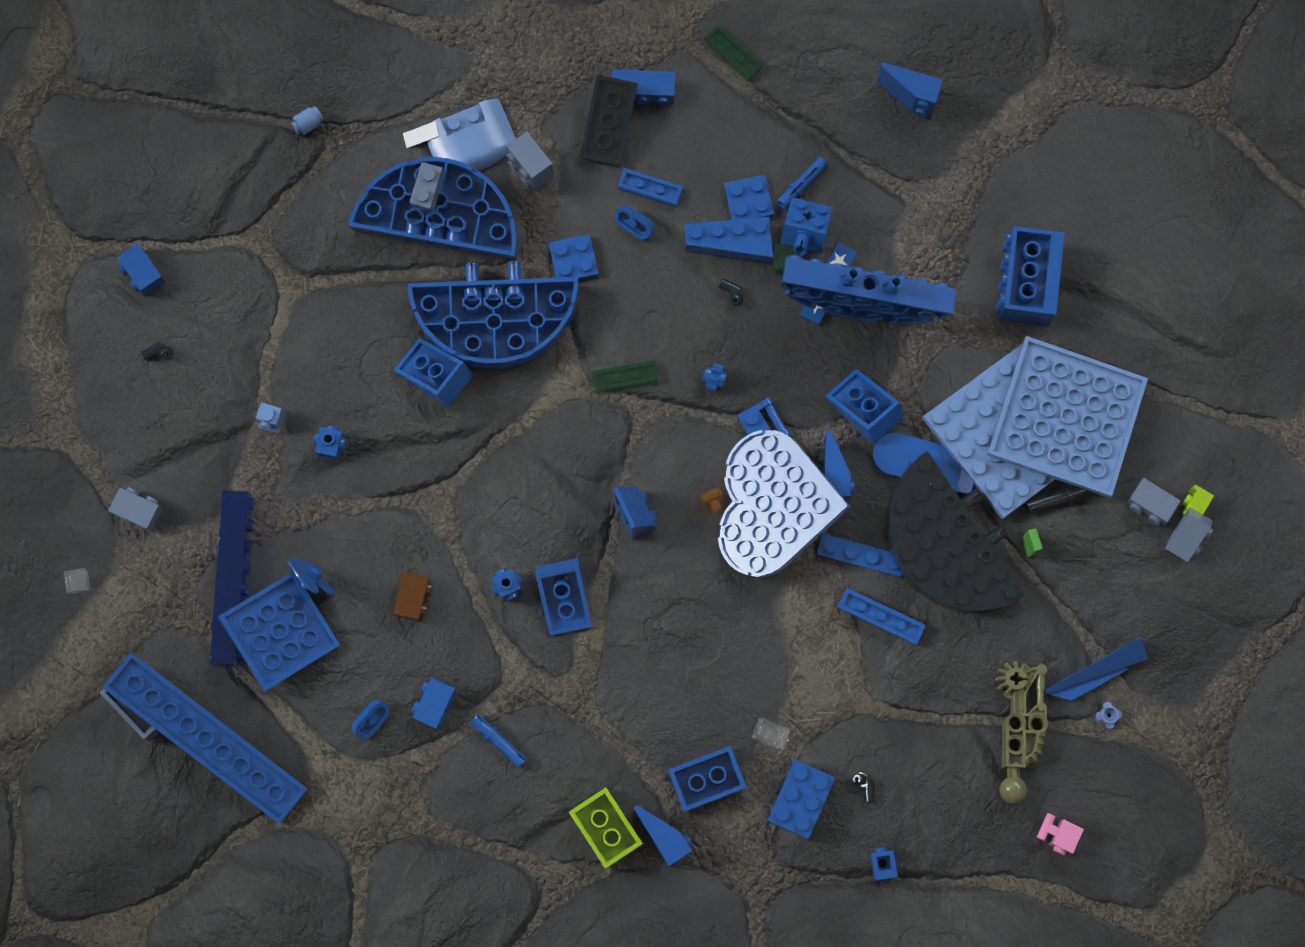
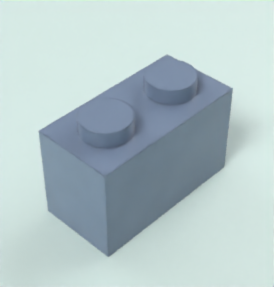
(427, 187)
(1152, 502)
(136, 509)
(1189, 534)

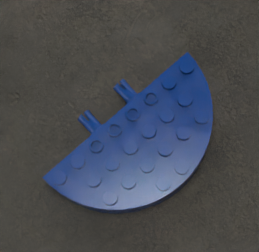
(864, 294)
(495, 320)

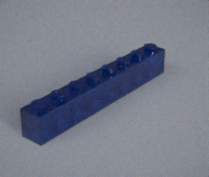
(231, 571)

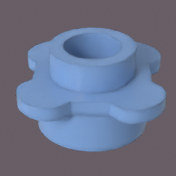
(1109, 721)

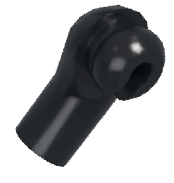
(866, 784)

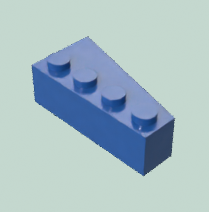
(731, 238)

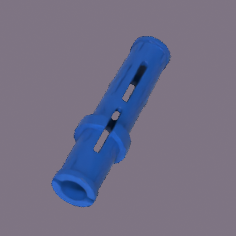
(819, 165)
(495, 738)

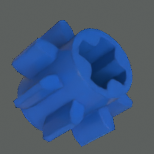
(714, 377)

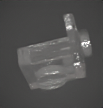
(771, 733)

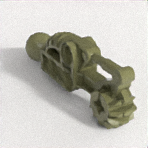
(1029, 740)

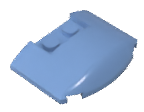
(474, 135)

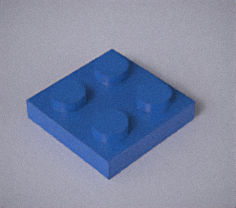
(748, 198)
(574, 257)

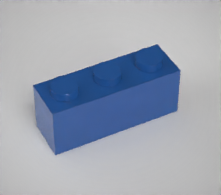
(652, 85)

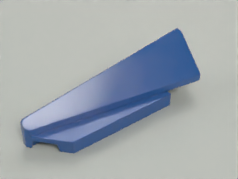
(1099, 671)

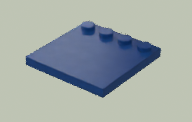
(278, 631)

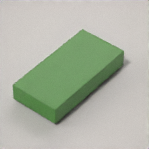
(1032, 542)

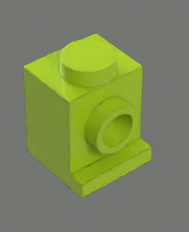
(1198, 500)

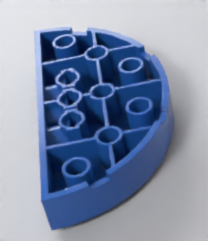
(466, 217)

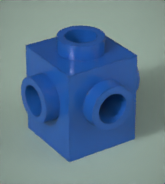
(333, 449)
(510, 592)

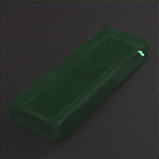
(733, 52)
(625, 376)

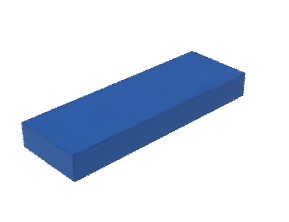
(650, 187)

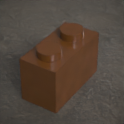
(412, 596)

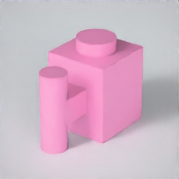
(1064, 836)

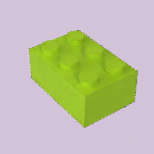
(605, 828)

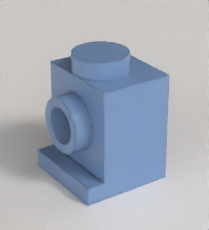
(270, 418)

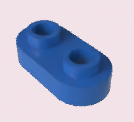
(635, 223)
(370, 720)

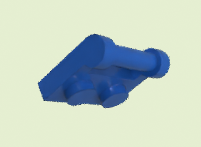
(753, 420)

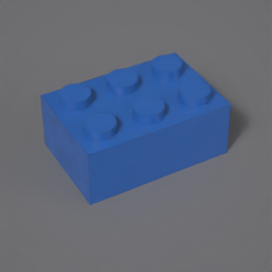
(707, 779)
(800, 799)

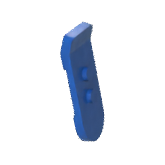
(897, 451)

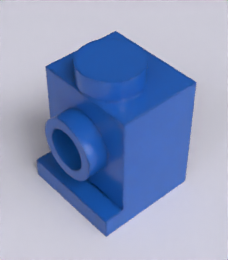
(889, 870)

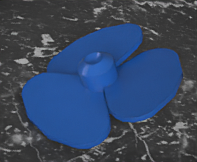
(310, 575)

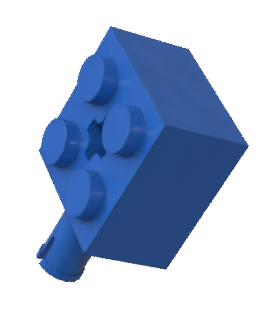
(806, 226)

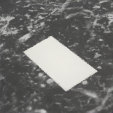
(421, 134)

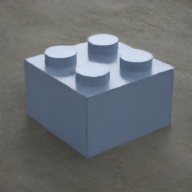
(529, 161)

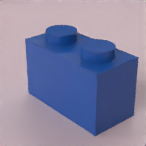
(141, 270)
(433, 703)

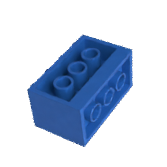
(1030, 275)

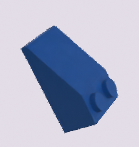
(911, 88)
(434, 372)
(866, 406)
(835, 467)
(634, 510)
(563, 596)
(666, 838)

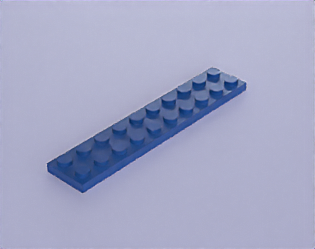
(205, 737)

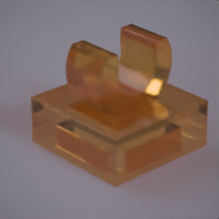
(711, 498)

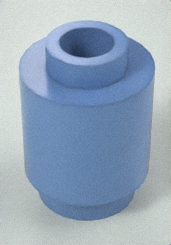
(307, 120)

